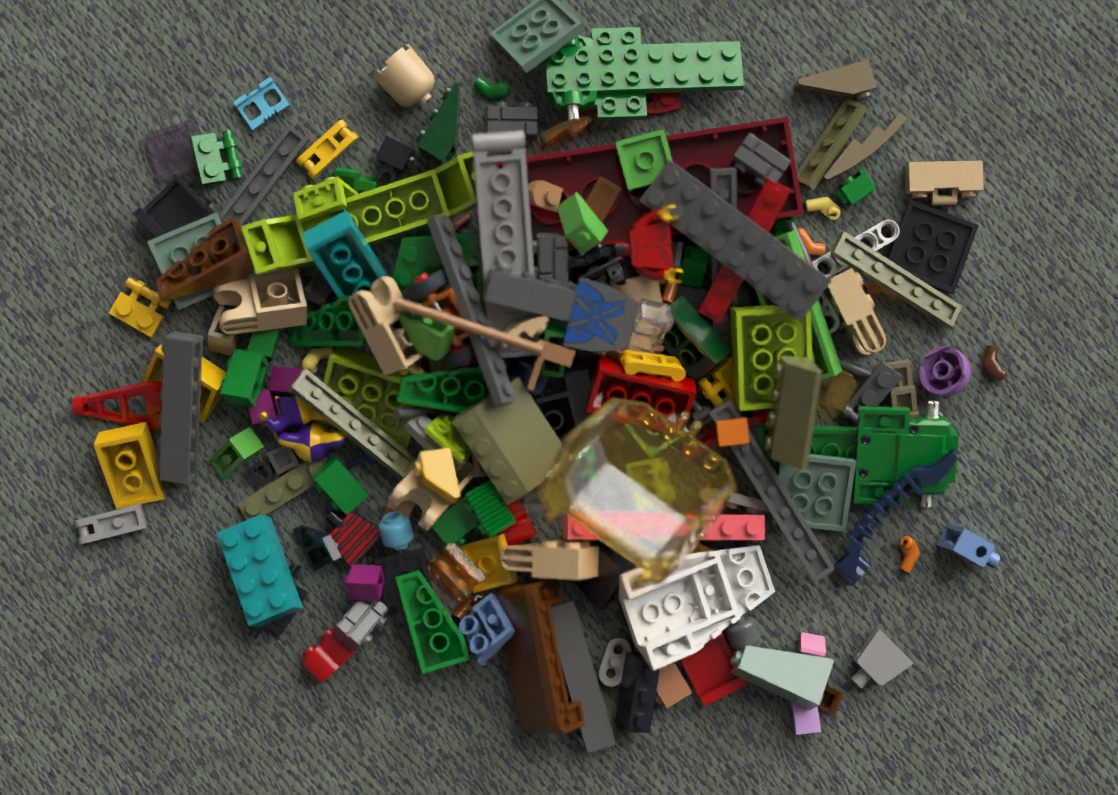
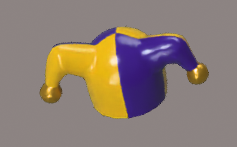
(291, 412)
(311, 441)

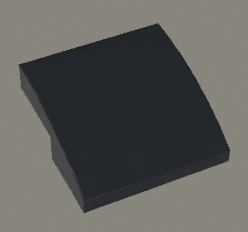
(603, 588)

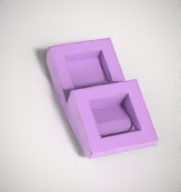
(805, 720)

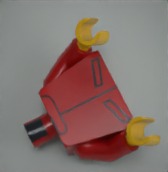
(651, 246)

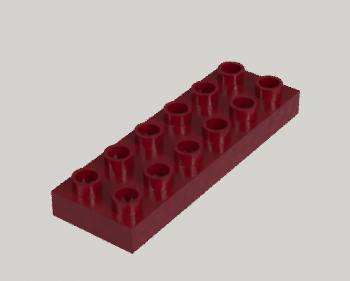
(692, 151)

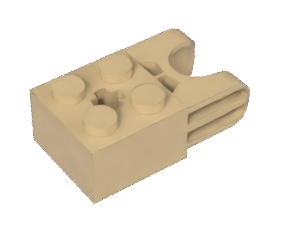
(262, 302)
(856, 312)
(382, 325)
(430, 502)
(553, 559)

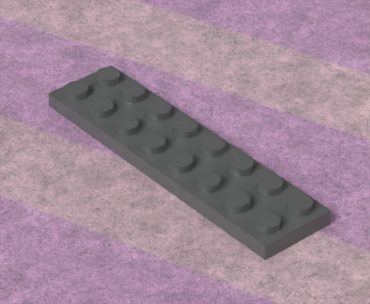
(736, 241)

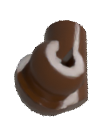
(990, 364)
(465, 608)

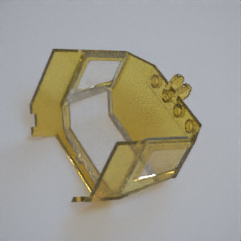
(639, 485)

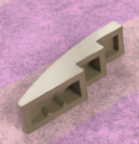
(858, 152)
(904, 392)

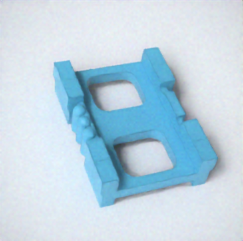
(257, 97)

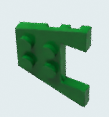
(421, 256)

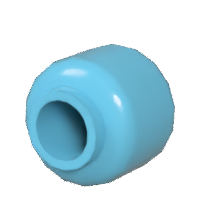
(396, 530)

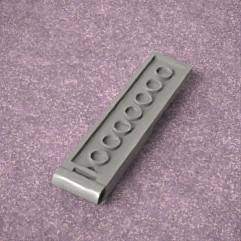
(503, 220)

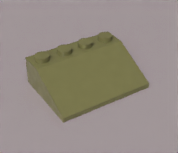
(510, 441)

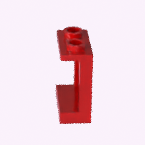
(711, 671)

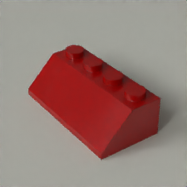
(658, 391)

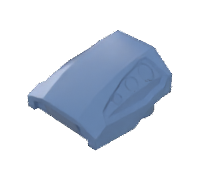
(486, 628)

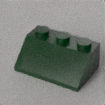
(693, 341)

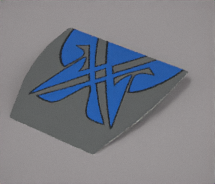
(601, 318)

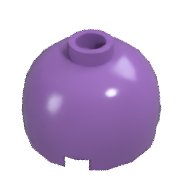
(945, 371)

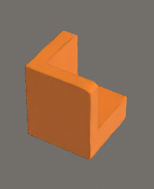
(732, 432)

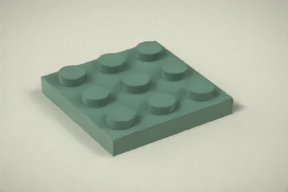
(537, 32)
(176, 247)
(821, 491)

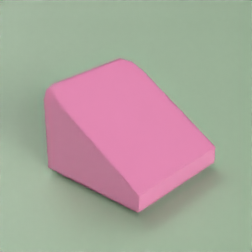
(812, 644)

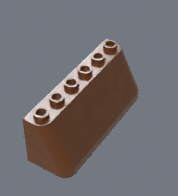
(536, 659)

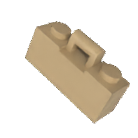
(951, 176)

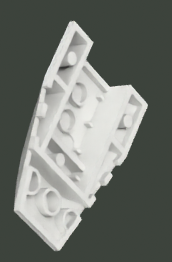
(694, 602)

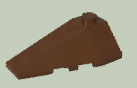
(215, 262)

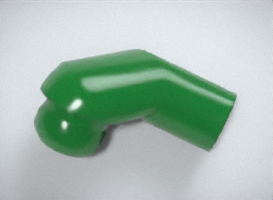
(492, 91)

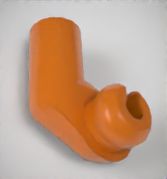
(812, 248)
(669, 292)
(910, 552)

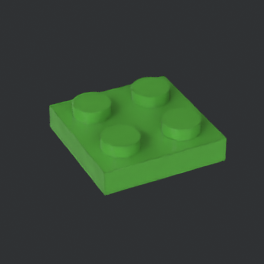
(643, 158)

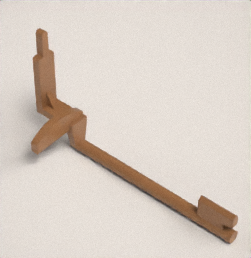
(542, 349)

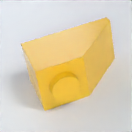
(438, 473)

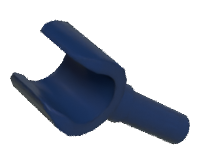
(361, 458)

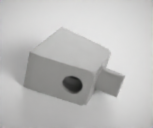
(879, 660)

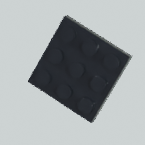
(933, 245)

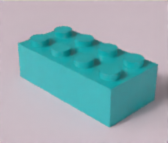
(343, 255)
(259, 571)

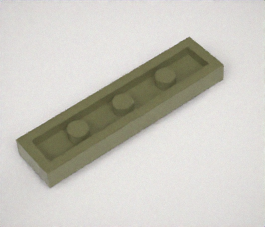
(830, 143)
(280, 490)

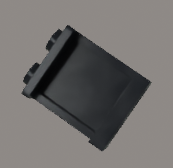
(174, 207)

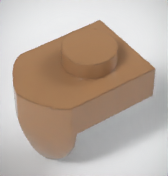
(544, 195)

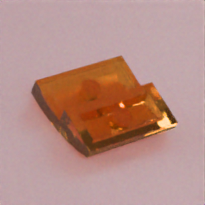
(571, 128)
(456, 571)

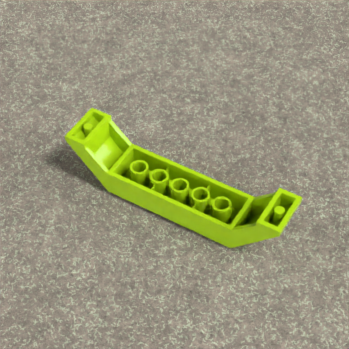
(378, 213)

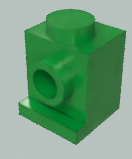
(855, 189)

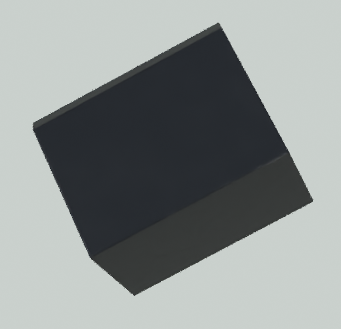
(560, 412)

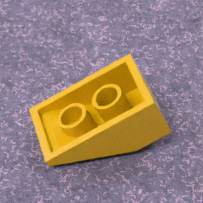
(129, 465)

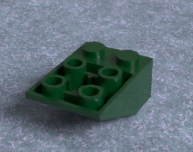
(442, 136)

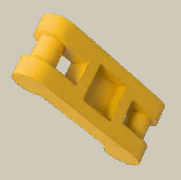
(327, 149)
(651, 364)

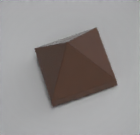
(830, 700)

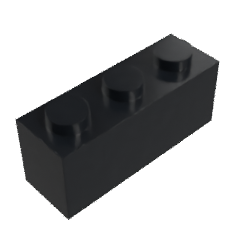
(636, 694)

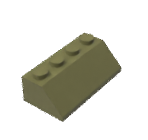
(792, 410)

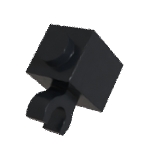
(394, 157)

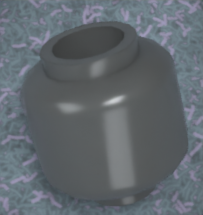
(743, 633)

